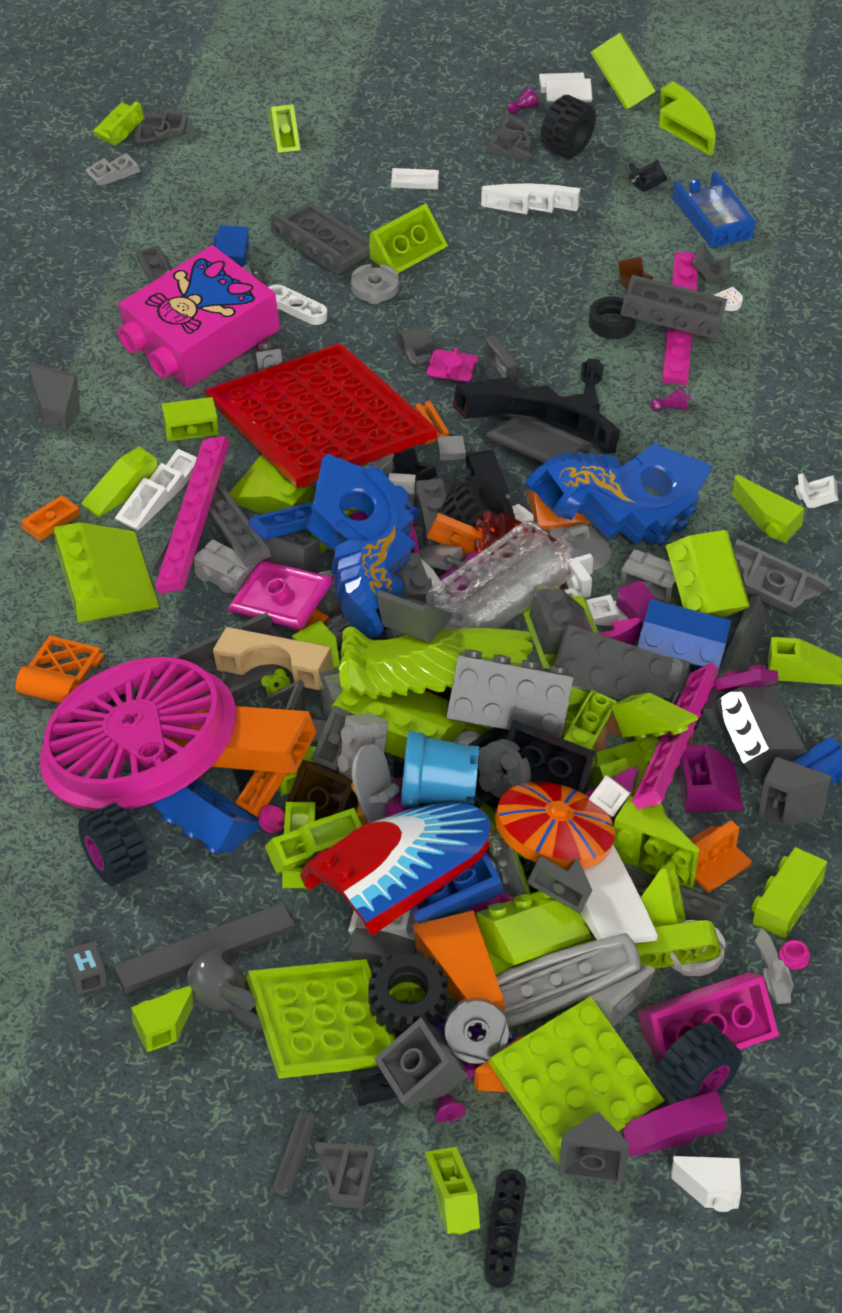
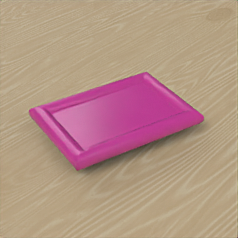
(282, 592)

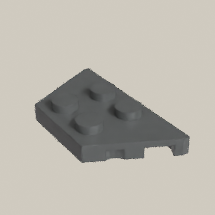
(776, 580)

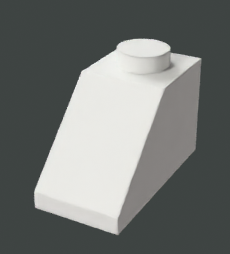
(709, 1180)

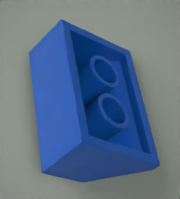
(684, 634)
(208, 817)
(470, 888)

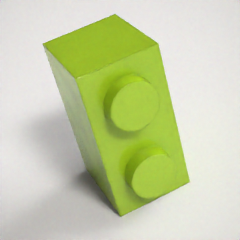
(189, 419)

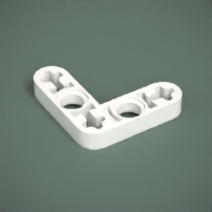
(286, 297)

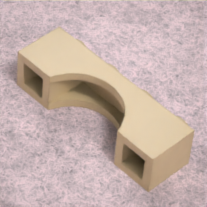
(243, 650)

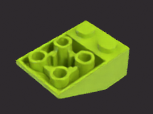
(652, 840)

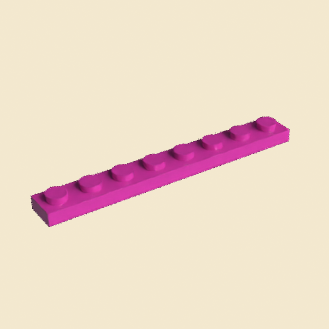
(679, 342)
(192, 515)
(671, 747)

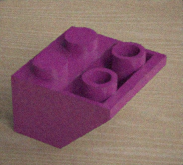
(708, 781)

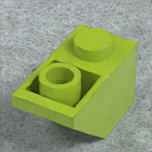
(162, 1018)

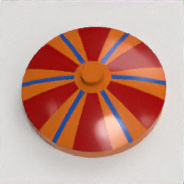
(554, 824)

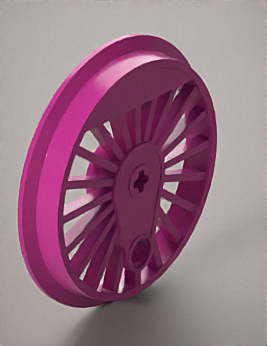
(136, 733)

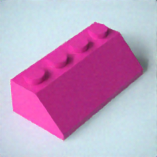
(734, 1006)

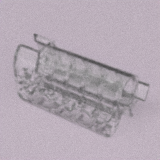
(504, 590)

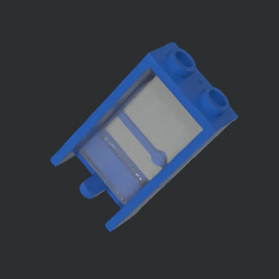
(715, 212)

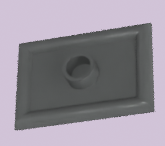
(537, 439)

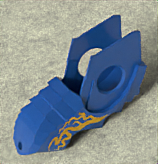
(616, 496)
(373, 547)

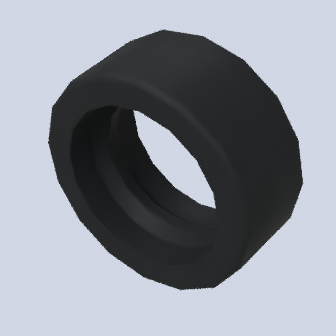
(606, 328)

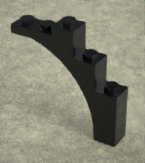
(540, 404)

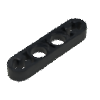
(504, 1228)

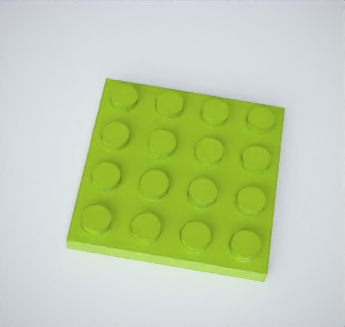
(318, 1017)
(573, 1072)

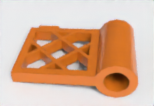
(52, 682)

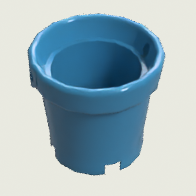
(438, 771)

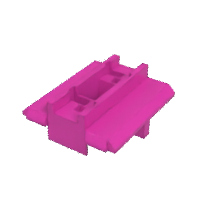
(452, 365)

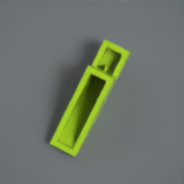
(686, 118)

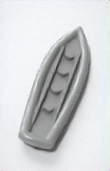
(565, 977)

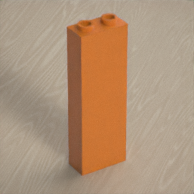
(264, 739)

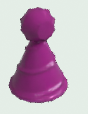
(527, 100)
(676, 400)
(449, 1109)

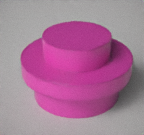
(271, 819)
(794, 955)

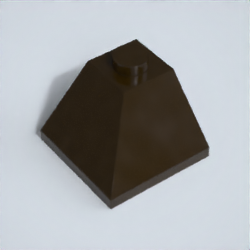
(325, 787)

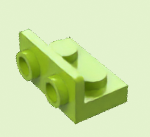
(119, 123)

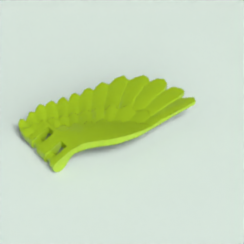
(415, 664)

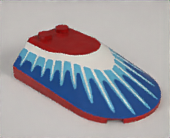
(401, 859)

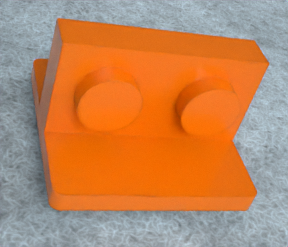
(719, 856)

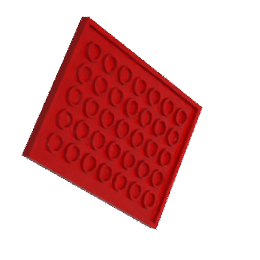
(320, 408)

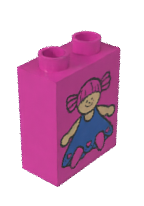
(198, 317)

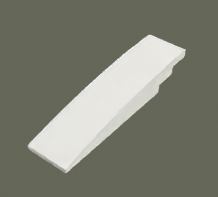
(615, 903)

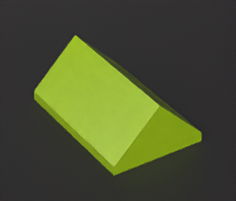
(623, 70)
(406, 240)

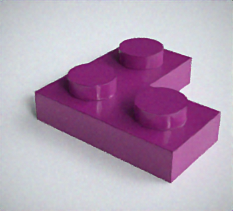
(756, 677)

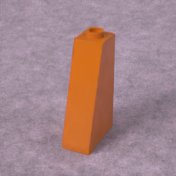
(461, 952)

